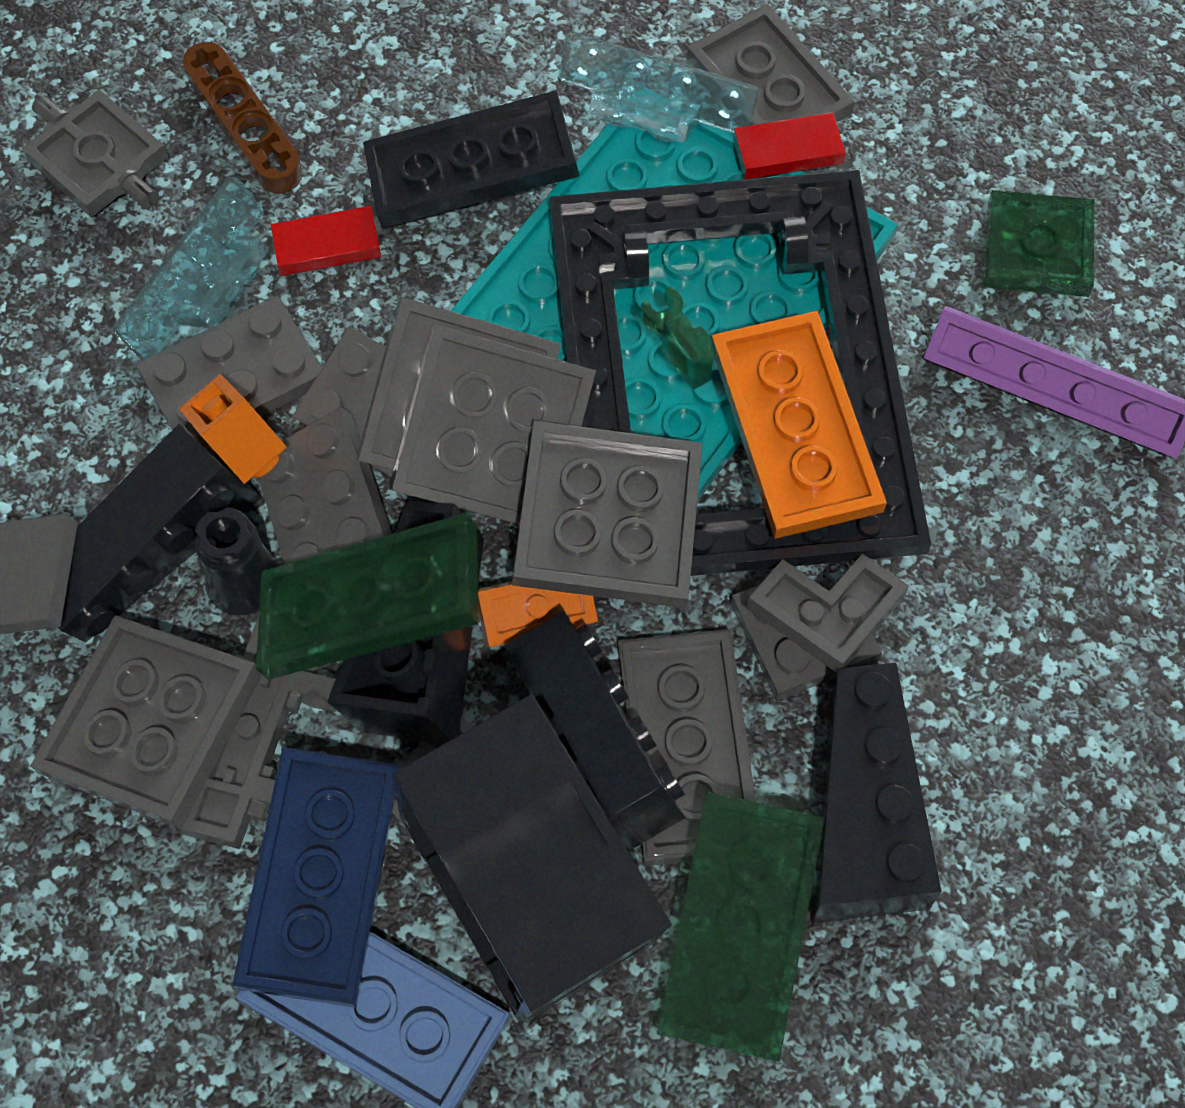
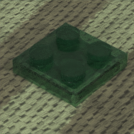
(1040, 243)

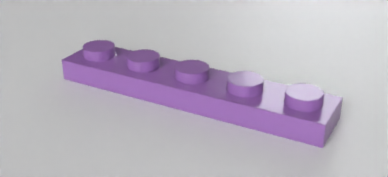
(1059, 381)

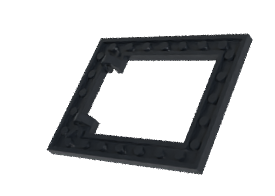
(823, 230)

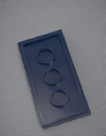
(317, 878)

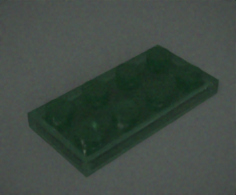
(368, 597)
(741, 927)

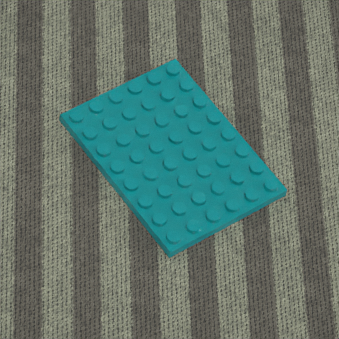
(721, 282)

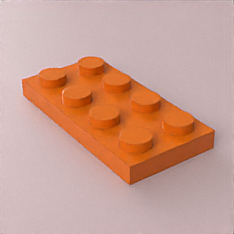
(797, 425)

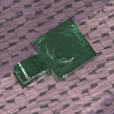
(684, 345)

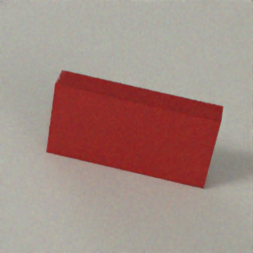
(789, 145)
(325, 240)

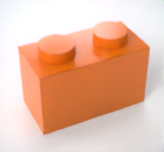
(233, 429)

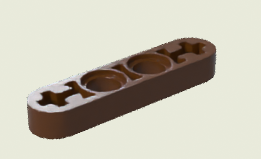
(244, 115)

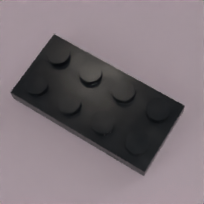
(469, 159)

